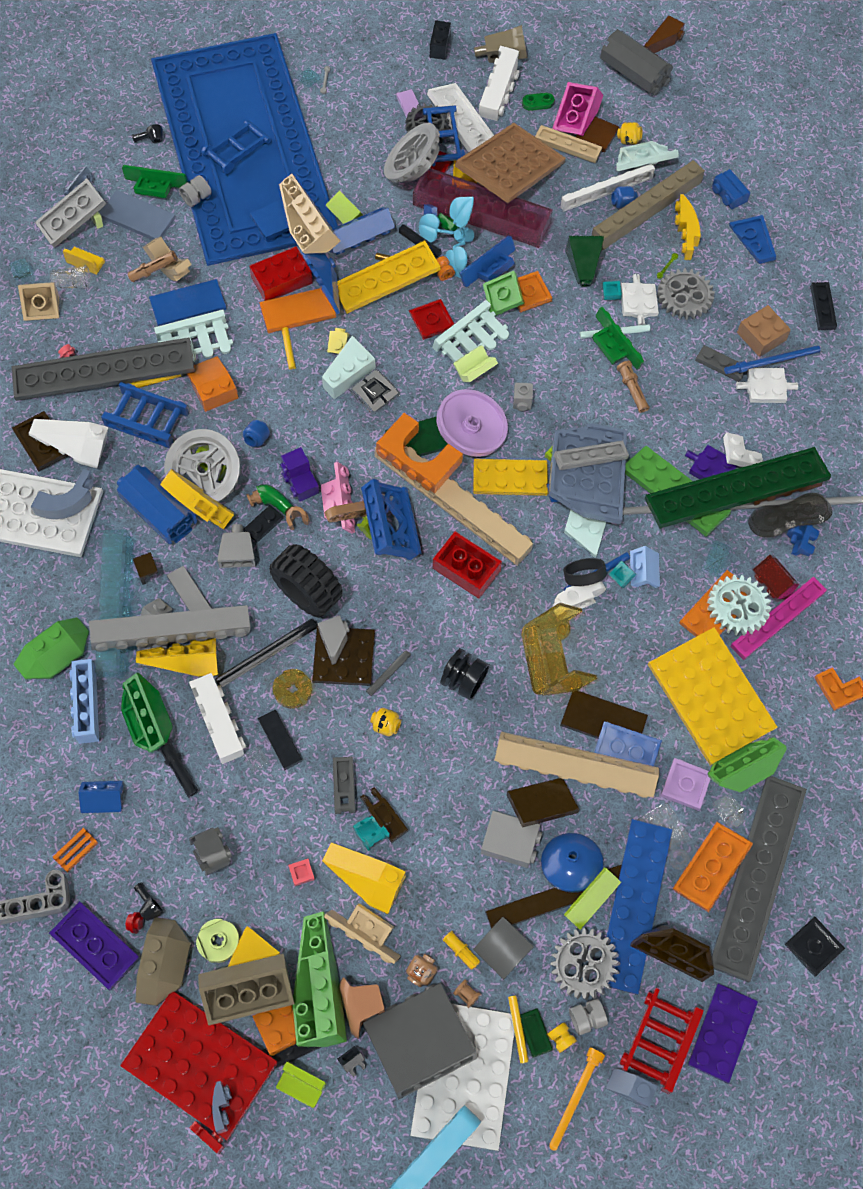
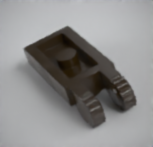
(385, 815)

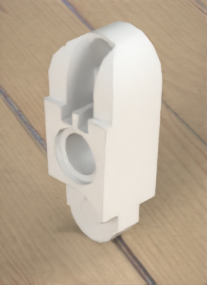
(580, 595)

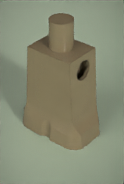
(510, 38)

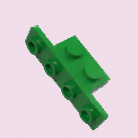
(153, 181)
(614, 342)

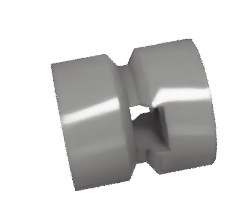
(194, 191)
(588, 1016)

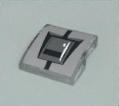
(374, 391)

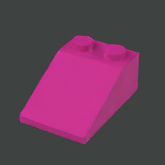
(577, 108)

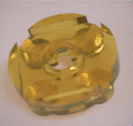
(284, 681)

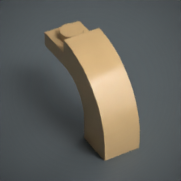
(173, 271)

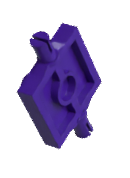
(708, 463)

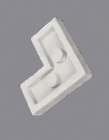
(736, 452)

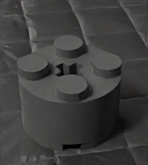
(210, 850)

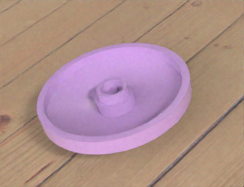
(472, 422)

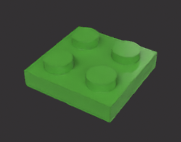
(503, 293)

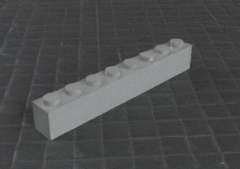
(169, 627)

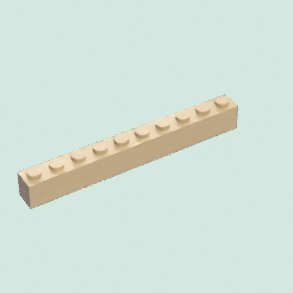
(472, 514)

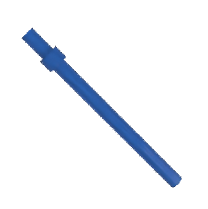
(744, 366)

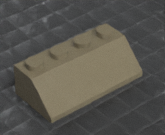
(245, 989)

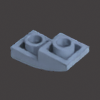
(220, 1100)

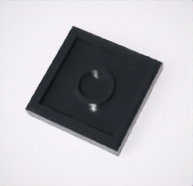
(814, 946)

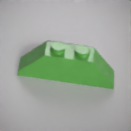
(53, 650)
(748, 765)

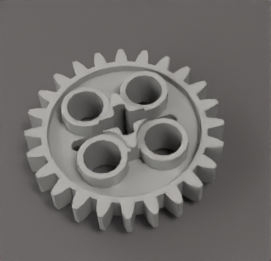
(686, 289)
(566, 960)

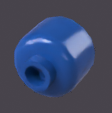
(623, 196)
(256, 433)

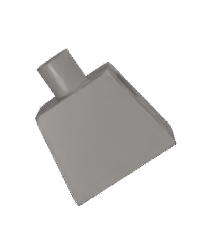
(236, 549)

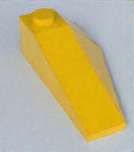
(192, 659)
(368, 877)

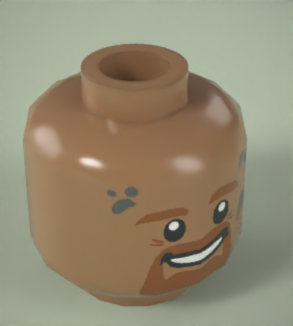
(421, 970)

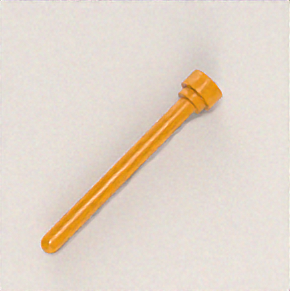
(594, 1057)

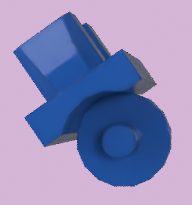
(800, 536)

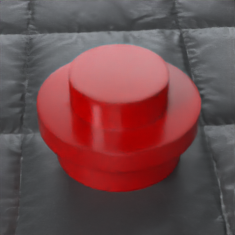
(134, 922)

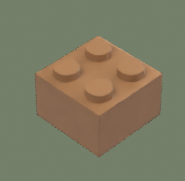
(763, 331)

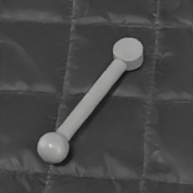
(323, 90)

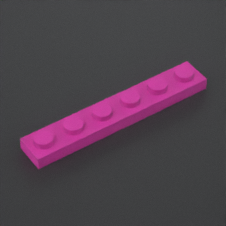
(780, 617)

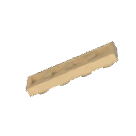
(569, 144)

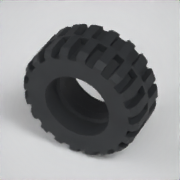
(306, 580)

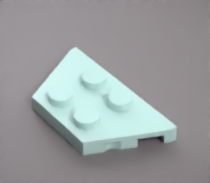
(643, 154)
(585, 531)

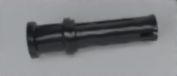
(173, 759)

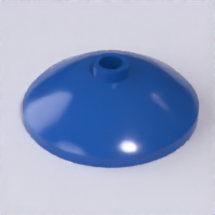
(569, 873)

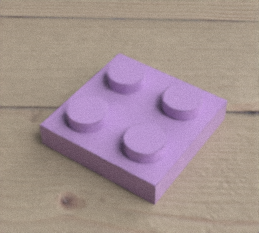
(686, 784)

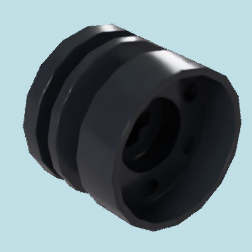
(467, 675)

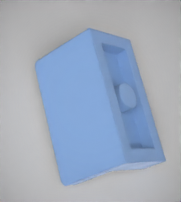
(646, 566)

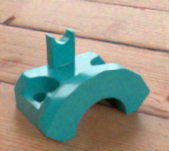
(370, 832)

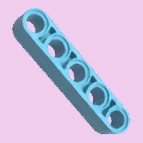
(438, 1151)

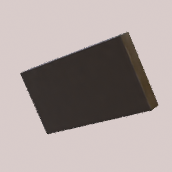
(588, 713)

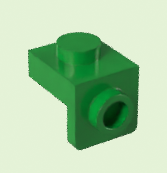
(447, 222)

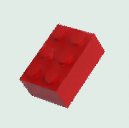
(281, 274)
(466, 564)

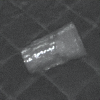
(71, 277)

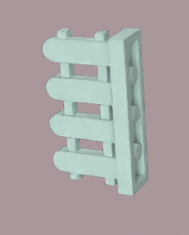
(470, 322)
(200, 327)

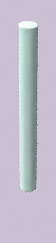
(626, 330)

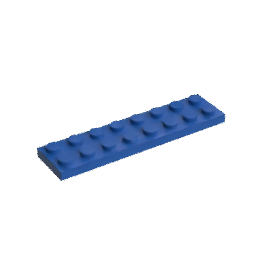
(636, 899)

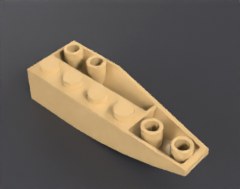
(305, 220)

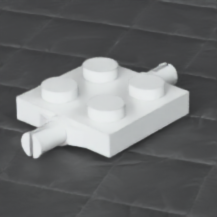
(639, 300)
(767, 385)

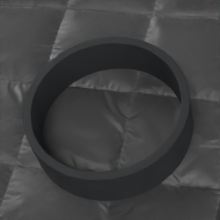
(585, 579)

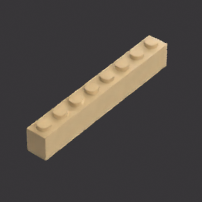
(577, 764)

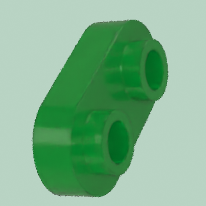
(538, 101)

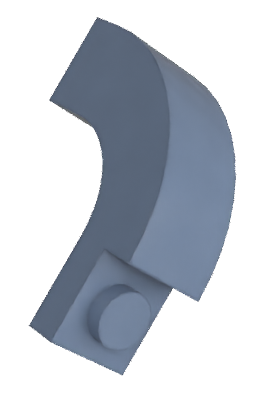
(67, 504)

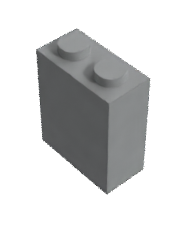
(509, 841)

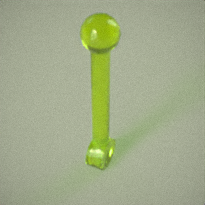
(674, 256)

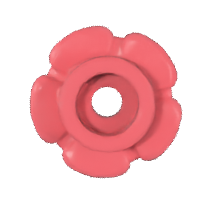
(66, 351)

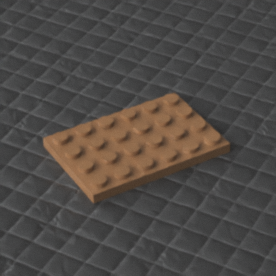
(510, 162)

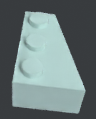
(348, 368)

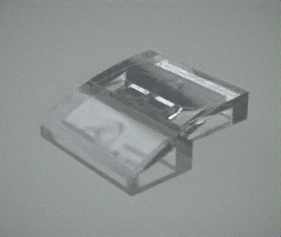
(666, 817)

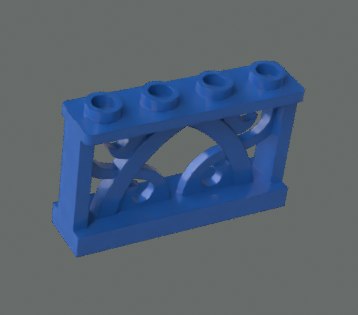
(381, 530)

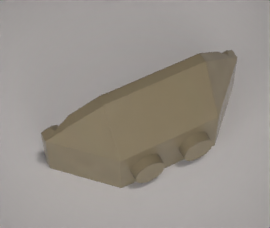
(161, 962)

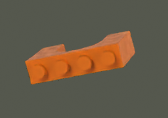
(428, 474)

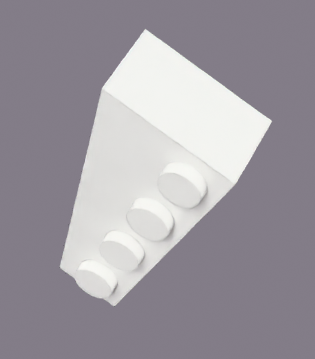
(500, 84)
(217, 718)

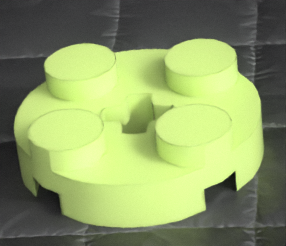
(206, 936)

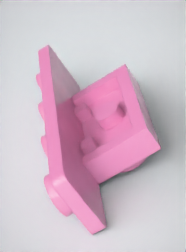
(338, 493)

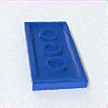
(187, 302)

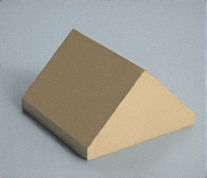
(39, 301)

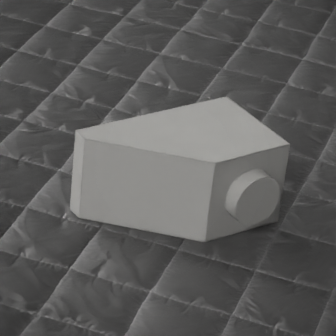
(334, 636)

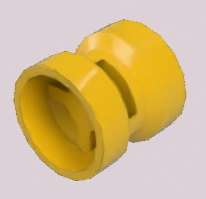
(562, 1037)

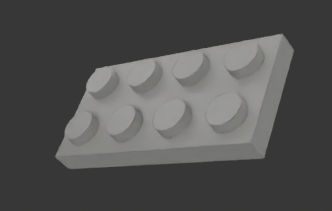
(70, 213)

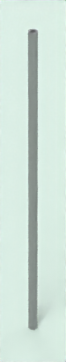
(832, 500)

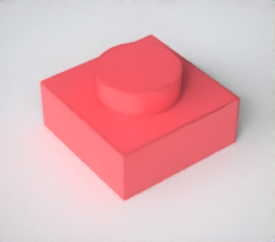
(301, 872)

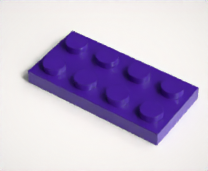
(94, 946)
(722, 1033)

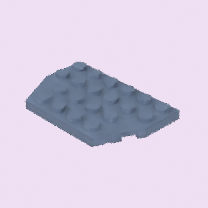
(592, 489)

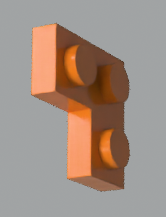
(837, 692)

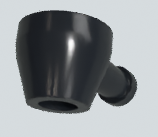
(153, 132)
(148, 909)

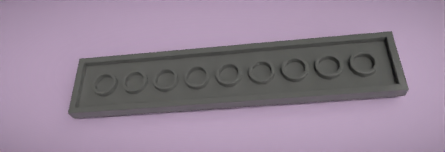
(102, 369)
(758, 879)

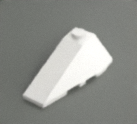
(77, 439)

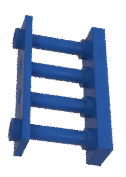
(145, 431)

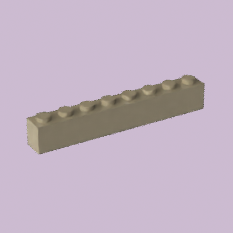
(649, 204)

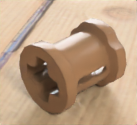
(467, 994)

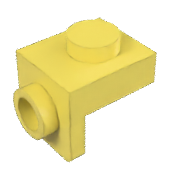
(337, 340)

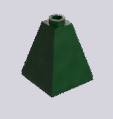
(583, 256)

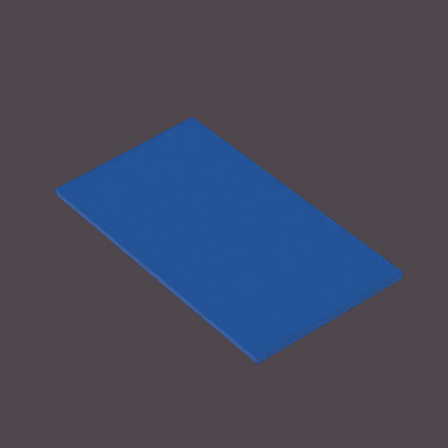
(208, 98)

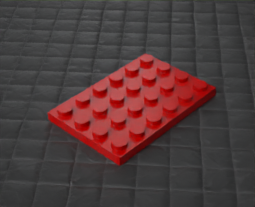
(187, 1057)

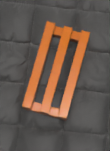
(84, 852)

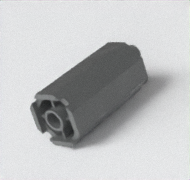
(636, 62)

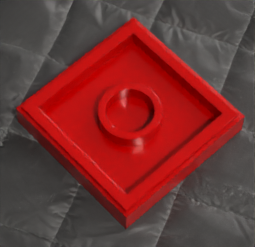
(431, 319)

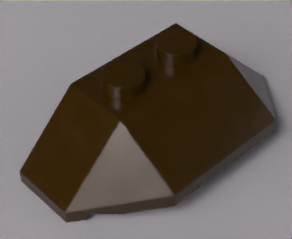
(677, 951)

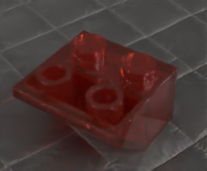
(775, 577)

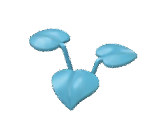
(459, 211)

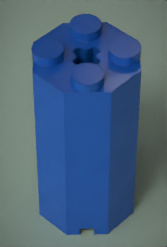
(155, 505)

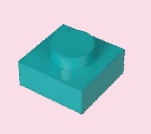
(611, 290)
(622, 574)

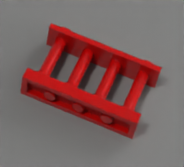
(682, 1038)

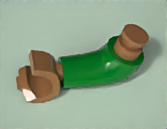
(270, 495)

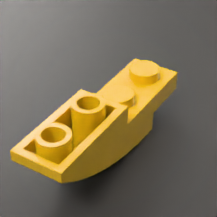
(688, 225)
(196, 499)

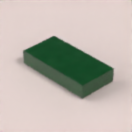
(535, 1033)

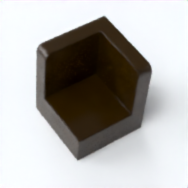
(145, 566)

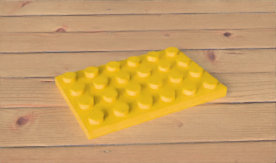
(712, 696)

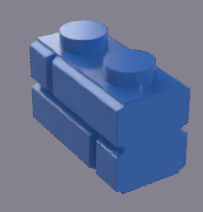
(730, 189)

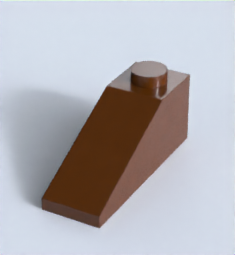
(666, 35)

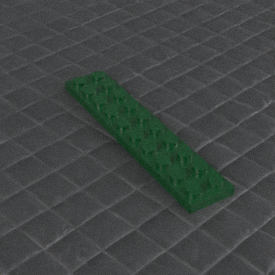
(737, 487)

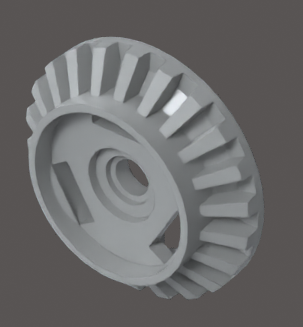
(413, 154)
(220, 453)

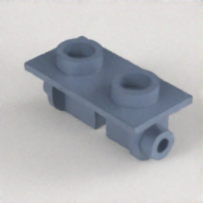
(81, 176)

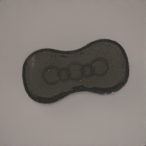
(776, 519)

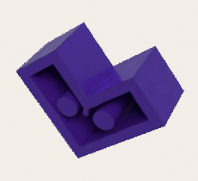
(297, 472)

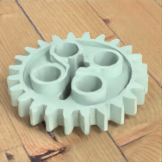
(755, 599)

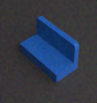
(100, 796)

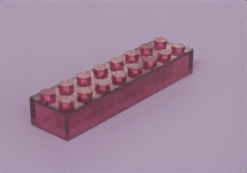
(518, 218)

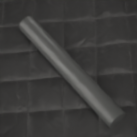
(388, 673)

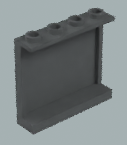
(420, 1040)

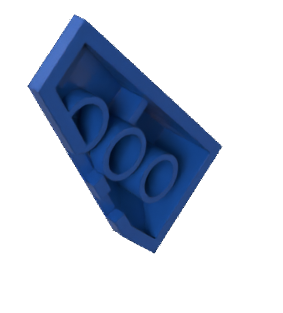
(325, 275)

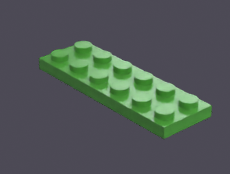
(657, 474)

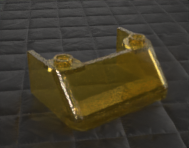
(546, 655)

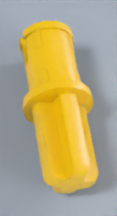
(461, 950)

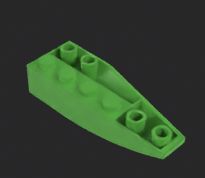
(316, 990)

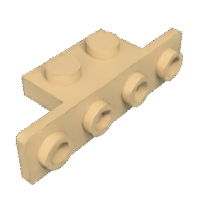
(367, 929)

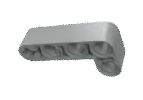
(47, 898)

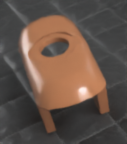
(360, 1004)

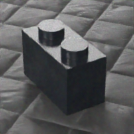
(440, 39)

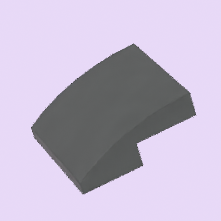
(503, 948)

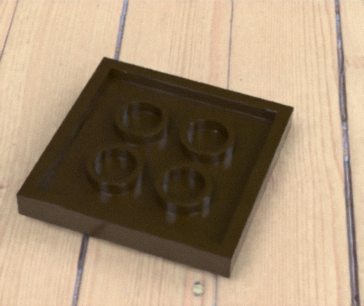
(353, 664)

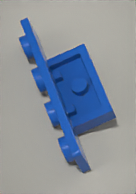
(490, 264)

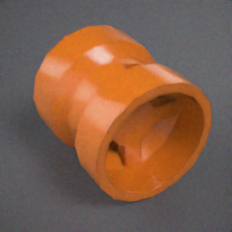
(447, 270)

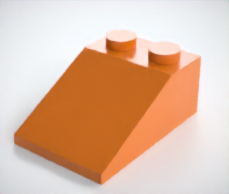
(212, 384)

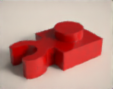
(212, 1140)

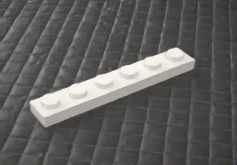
(606, 187)

